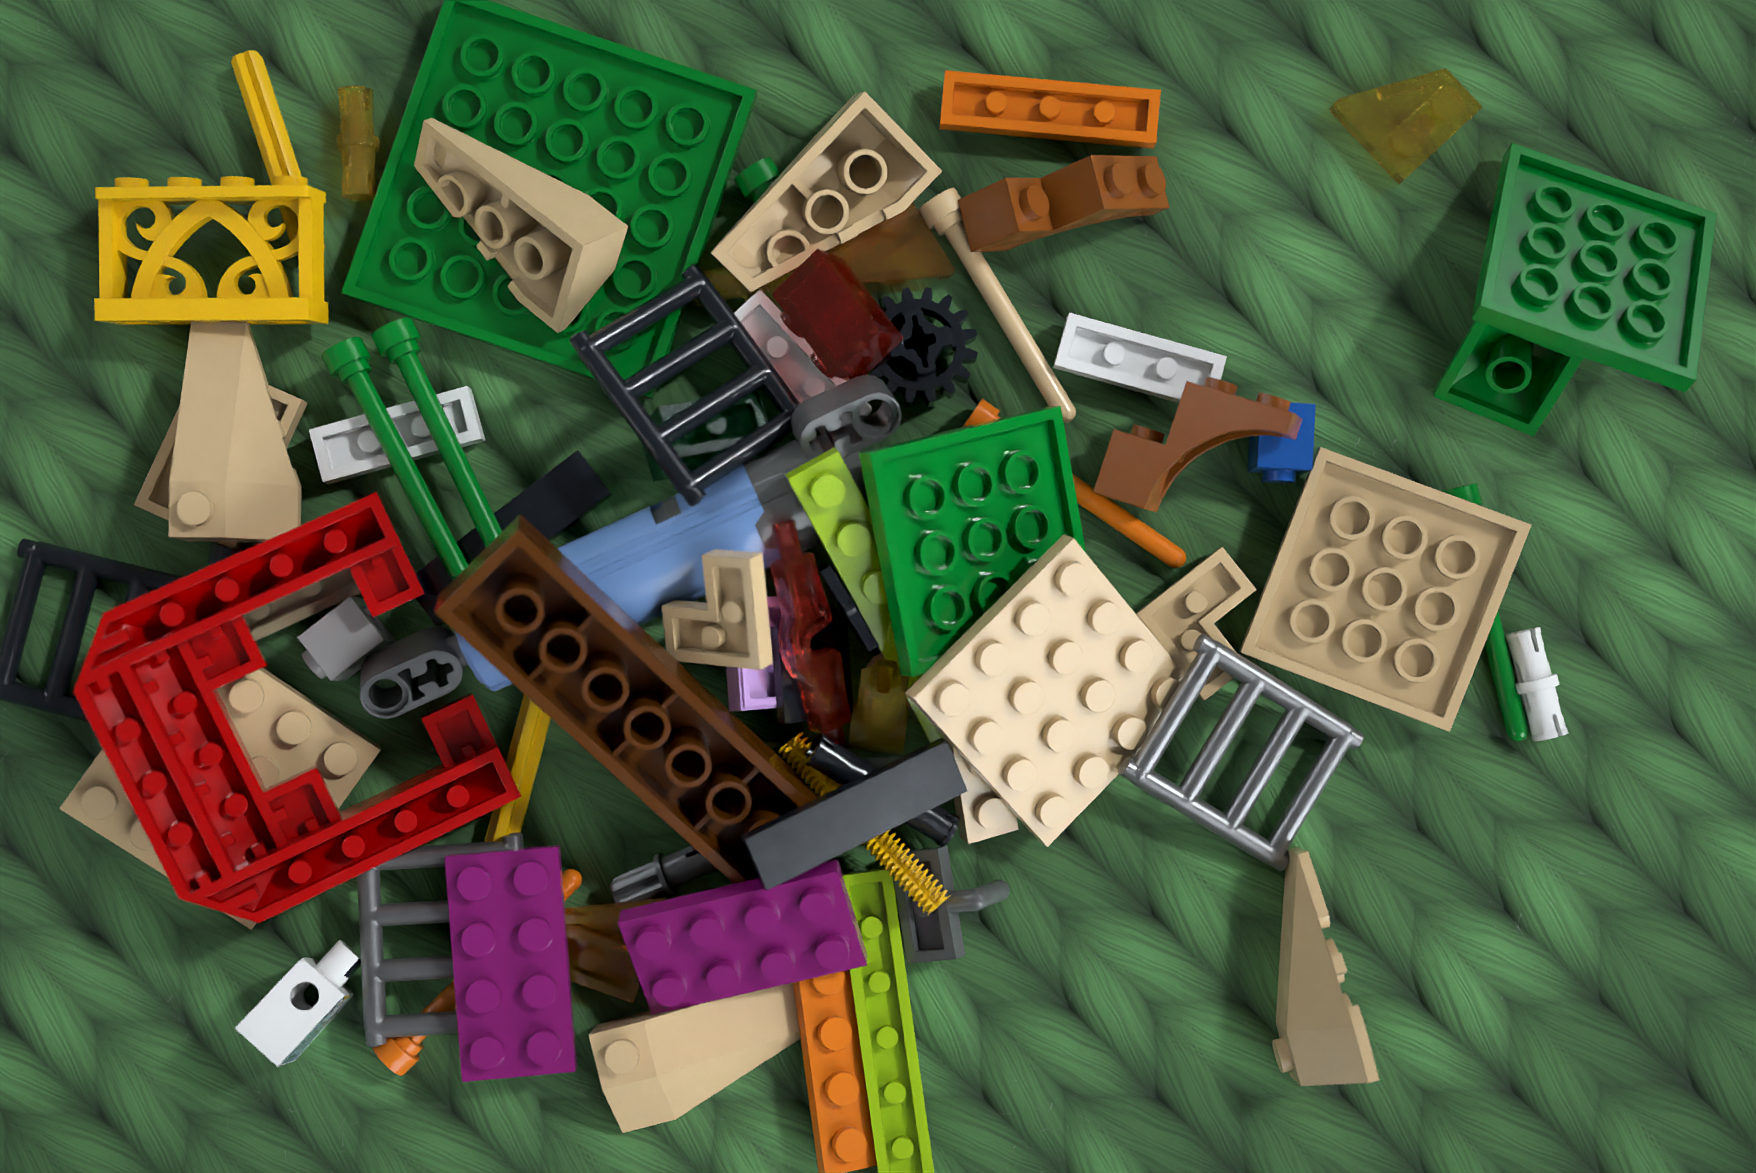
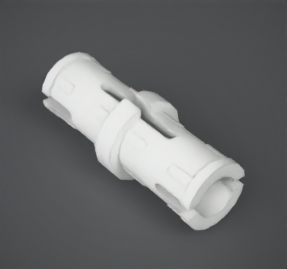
(1536, 684)

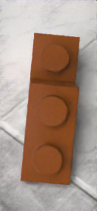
(1069, 198)
(1142, 468)

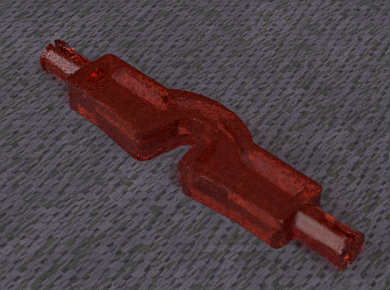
(804, 615)

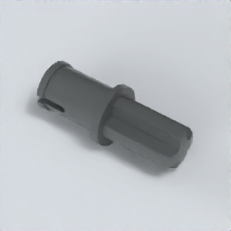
(661, 875)

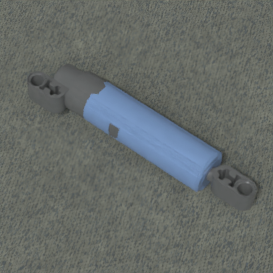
(660, 549)

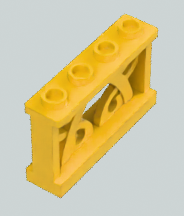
(150, 297)

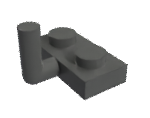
(940, 933)

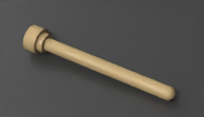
(945, 216)

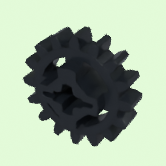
(941, 341)

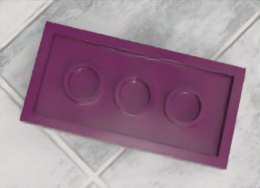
(742, 938)
(510, 963)

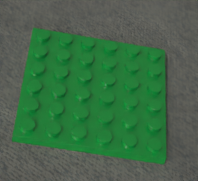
(590, 112)

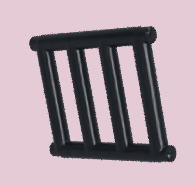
(659, 438)
(88, 571)

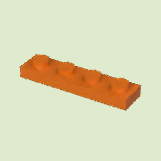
(1050, 109)
(834, 1073)

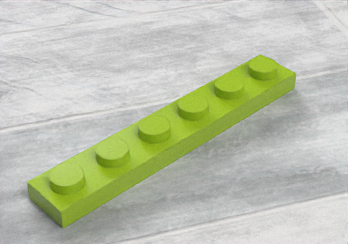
(848, 536)
(887, 1029)

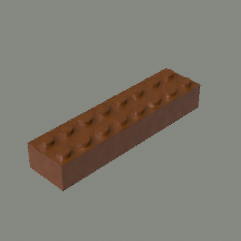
(620, 695)

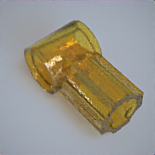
(881, 709)

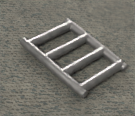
(1253, 683)
(378, 970)

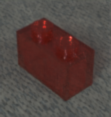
(836, 317)

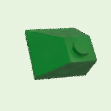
(1506, 377)

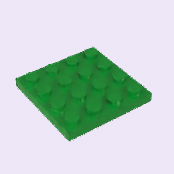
(1596, 267)
(964, 522)

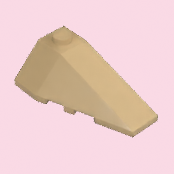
(838, 186)
(540, 230)
(229, 449)
(1317, 1025)
(679, 1058)

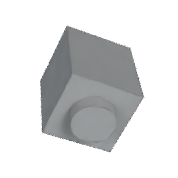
(343, 640)

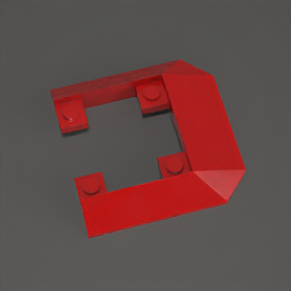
(186, 769)

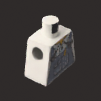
(284, 1022)

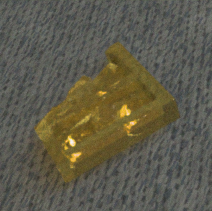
(1407, 119)

